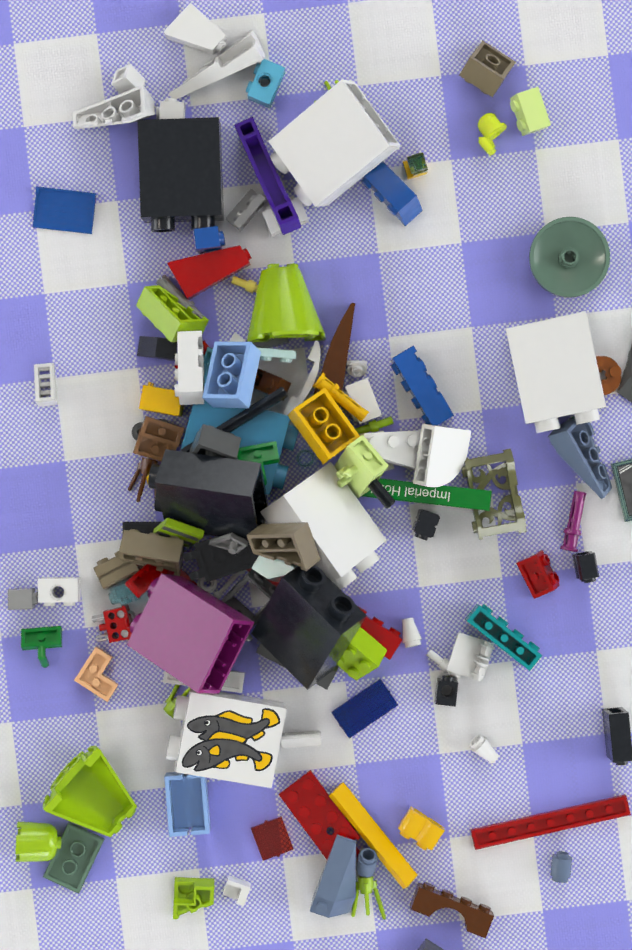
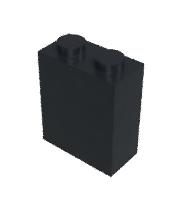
(617, 735)

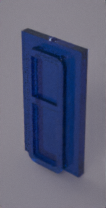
(364, 708)

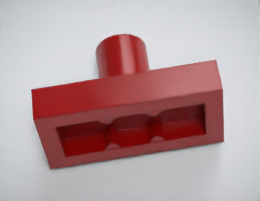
(142, 579)

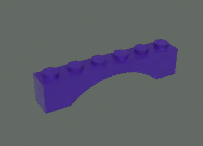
(267, 176)

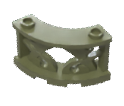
(516, 511)

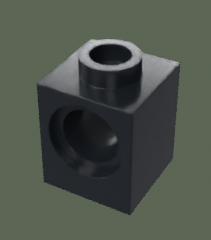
(447, 700)

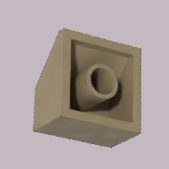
(487, 68)

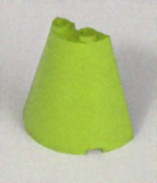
(284, 307)
(90, 794)

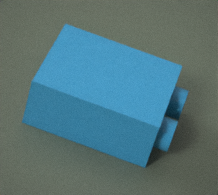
(262, 429)

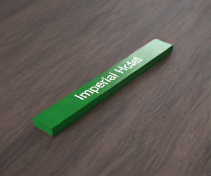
(441, 495)

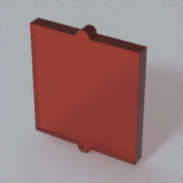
(272, 838)

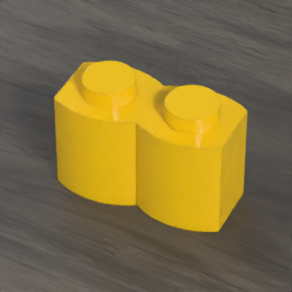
(420, 828)

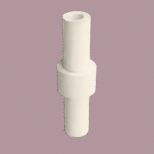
(442, 663)

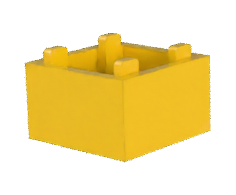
(160, 400)

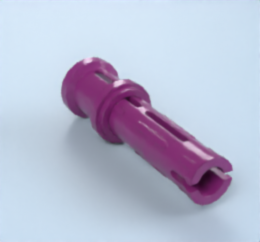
(572, 531)

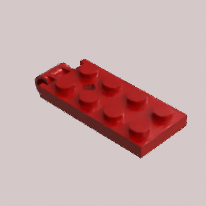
(317, 812)

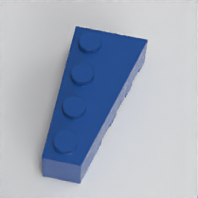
(421, 387)

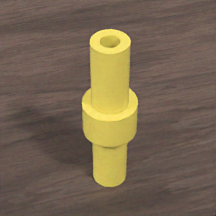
(250, 286)

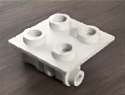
(470, 656)

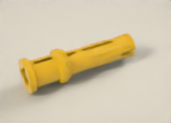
(340, 397)

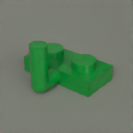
(261, 453)
(40, 639)

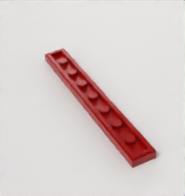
(550, 822)

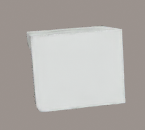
(127, 79)
(237, 889)

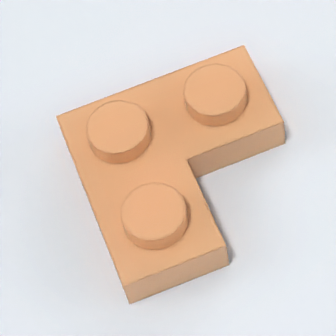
(92, 677)

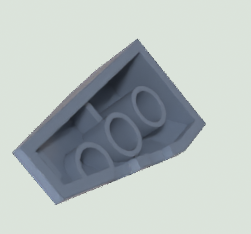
(578, 450)
(338, 880)

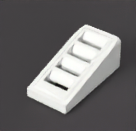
(47, 401)

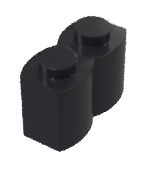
(585, 566)

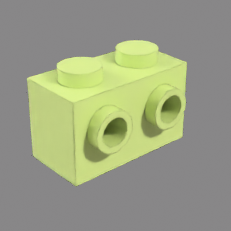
(529, 111)

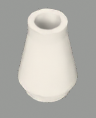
(410, 633)
(483, 748)

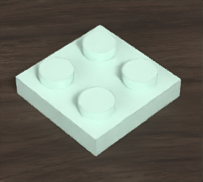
(284, 354)

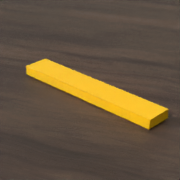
(373, 835)

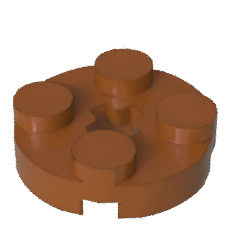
(612, 373)

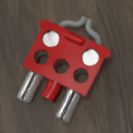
(122, 619)

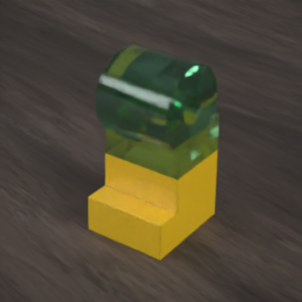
(415, 166)

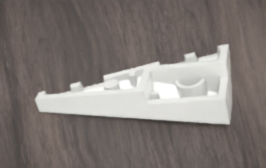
(239, 56)

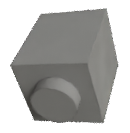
(22, 598)

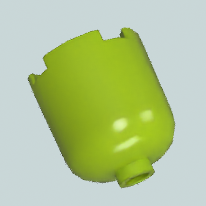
(36, 842)

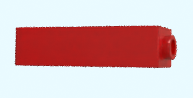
(206, 270)

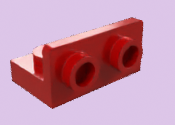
(538, 574)

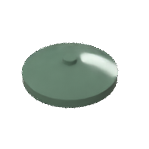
(569, 257)

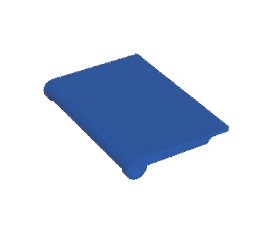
(64, 210)

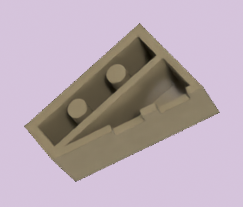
(285, 542)
(152, 550)

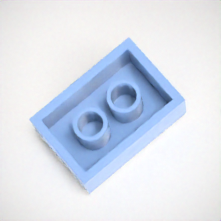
(231, 374)

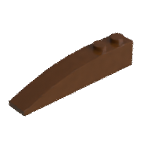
(337, 354)

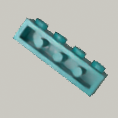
(507, 640)

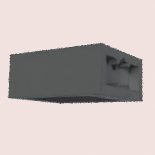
(261, 583)

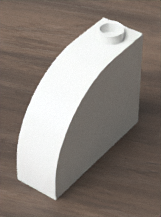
(440, 454)

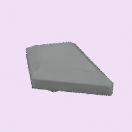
(230, 542)

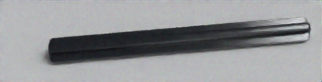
(249, 413)

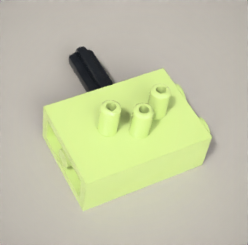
(361, 469)

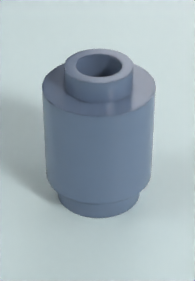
(366, 862)
(561, 867)

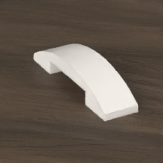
(314, 357)

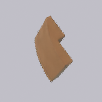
(156, 437)

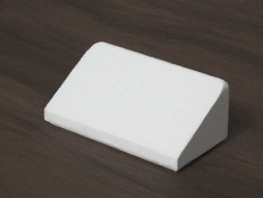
(301, 739)

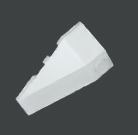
(119, 109)

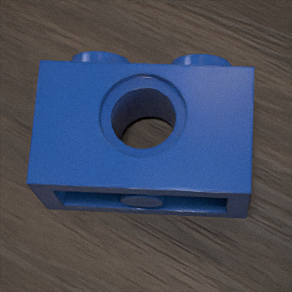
(208, 239)

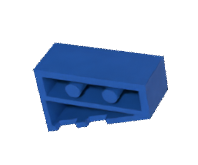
(393, 192)

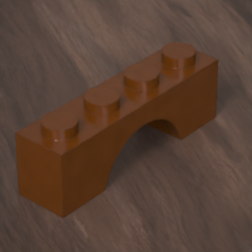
(428, 900)

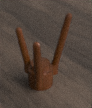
(143, 467)

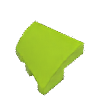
(192, 894)

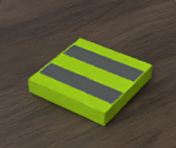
(185, 532)

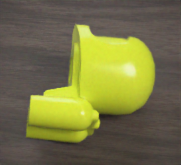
(490, 128)

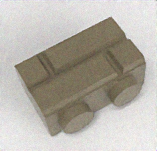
(114, 571)

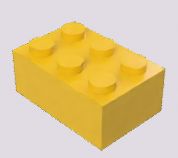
(323, 425)

